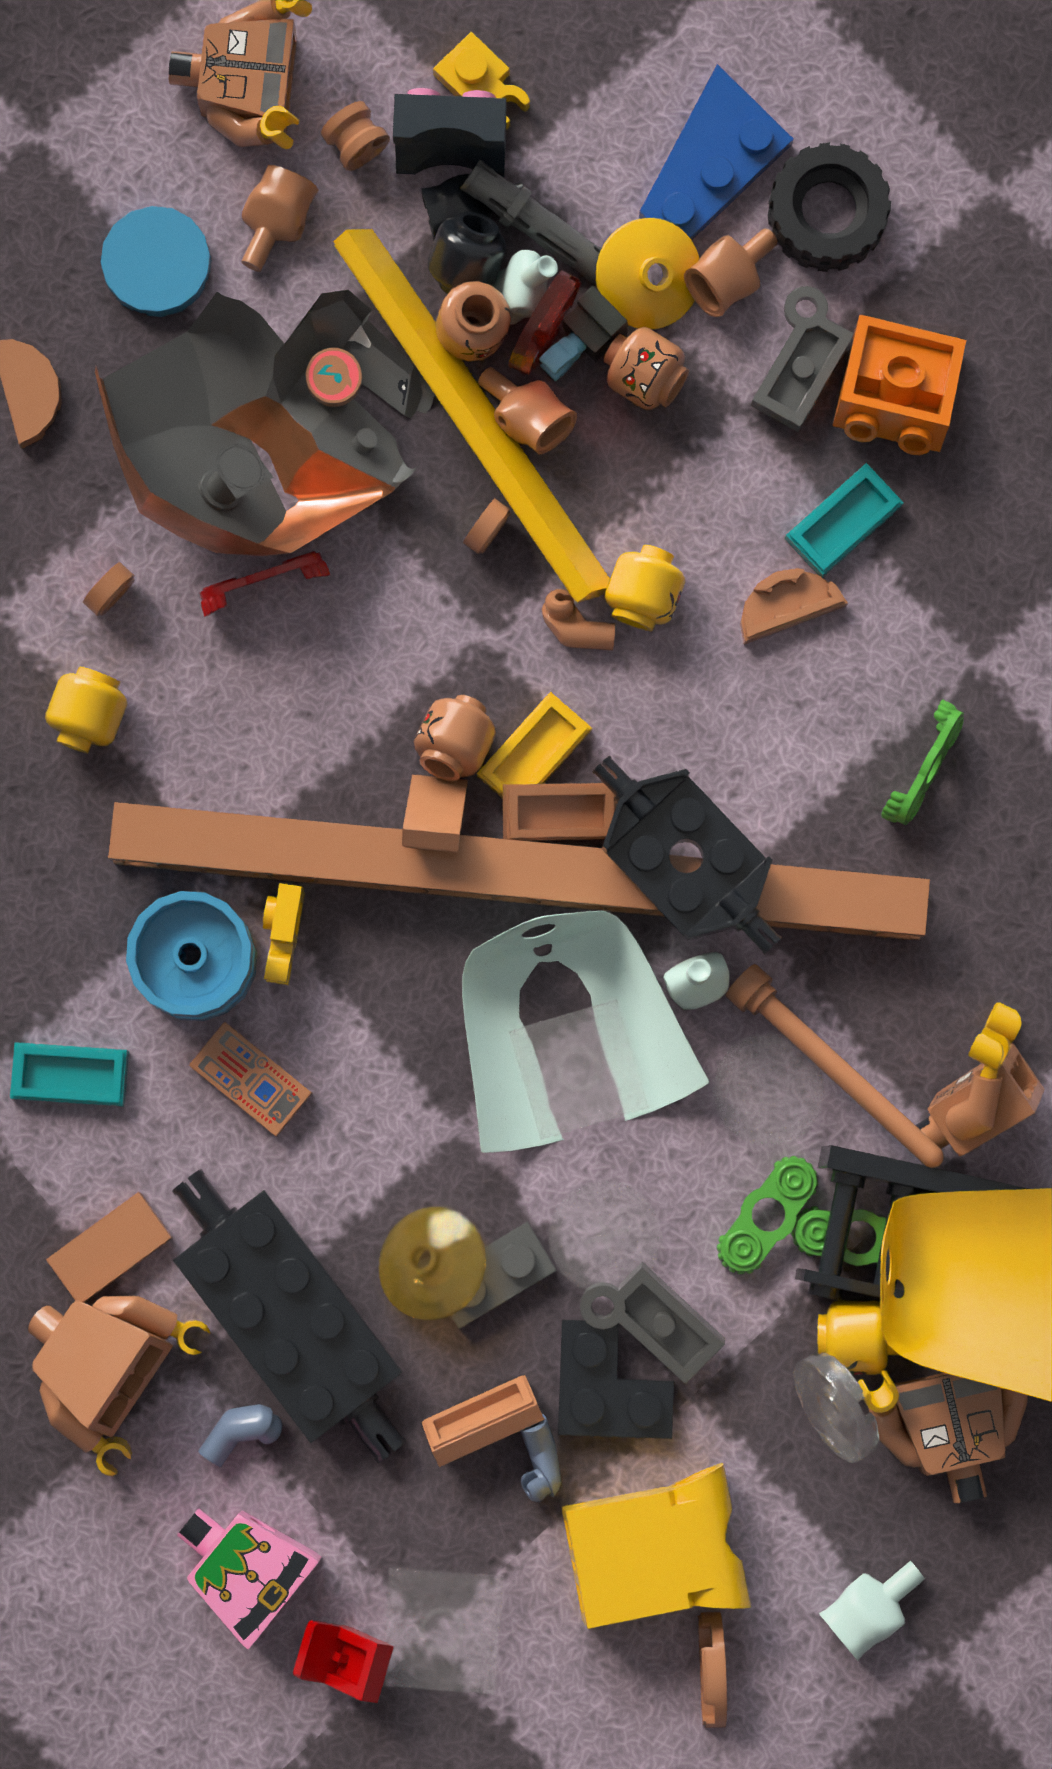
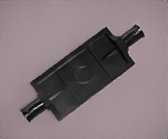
(288, 1316)

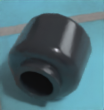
(466, 251)

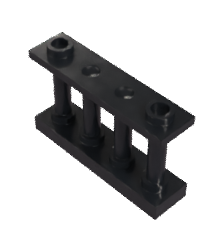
(903, 1179)

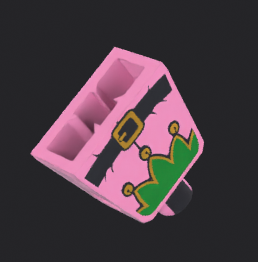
(245, 1570)

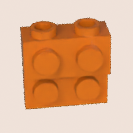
(899, 385)

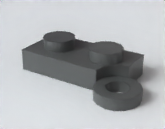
(803, 362)
(511, 1267)
(656, 1320)

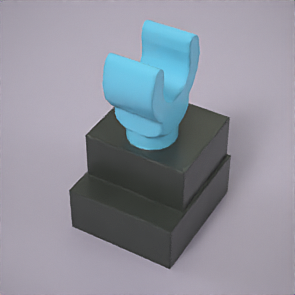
(589, 329)

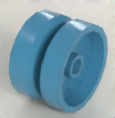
(158, 951)

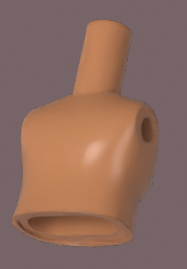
(276, 212)
(727, 272)
(529, 412)

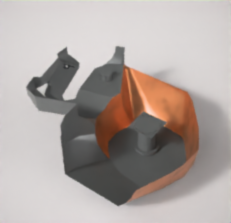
(199, 401)

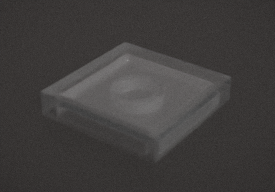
(578, 1069)
(443, 1629)

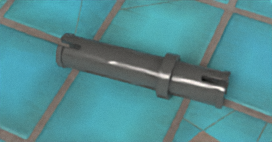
(532, 219)

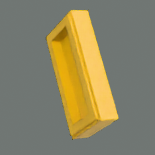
(536, 746)

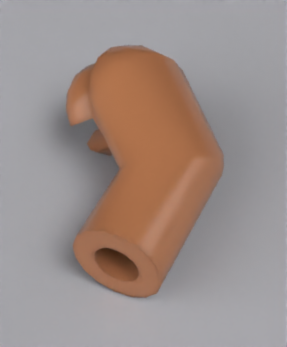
(570, 625)

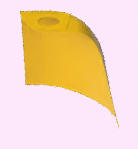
(972, 1285)

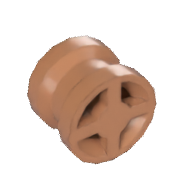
(355, 135)

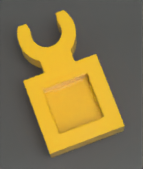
(476, 67)
(283, 918)

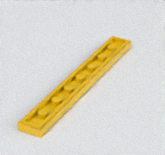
(473, 414)

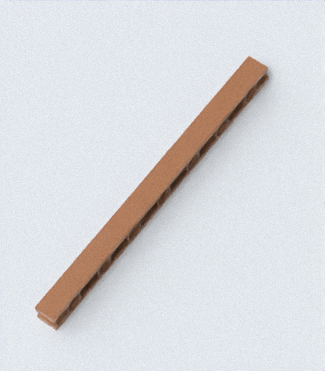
(488, 869)

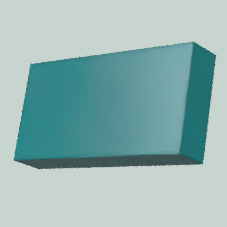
(843, 520)
(69, 1074)

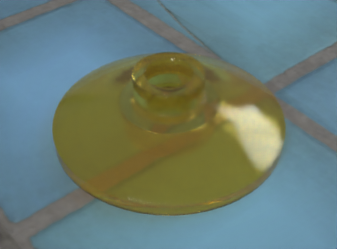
(452, 1273)

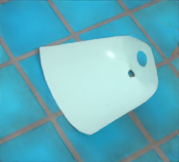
(611, 969)

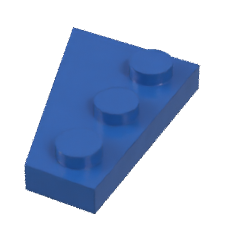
(715, 156)

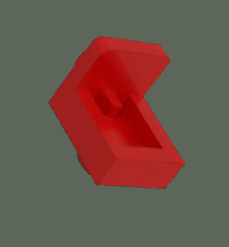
(343, 1659)

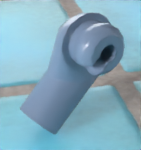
(237, 1426)
(542, 1451)

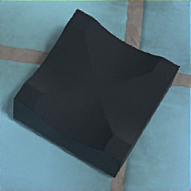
(448, 130)

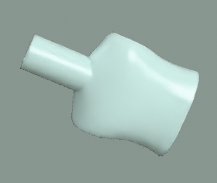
(525, 282)
(698, 980)
(870, 1609)

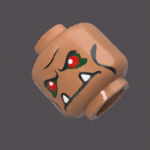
(478, 305)
(646, 368)
(454, 737)

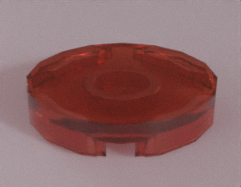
(544, 322)

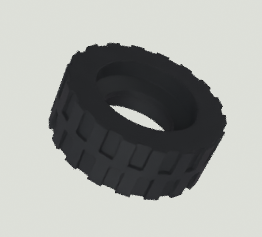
(829, 165)

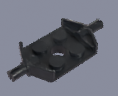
(674, 810)

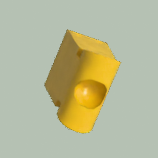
(655, 1551)

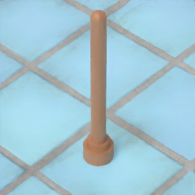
(755, 993)

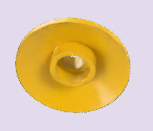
(625, 266)

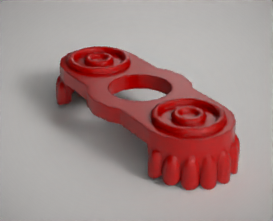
(214, 596)

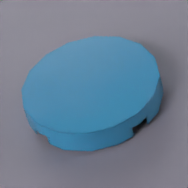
(156, 261)

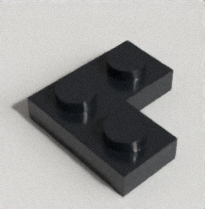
(599, 1403)

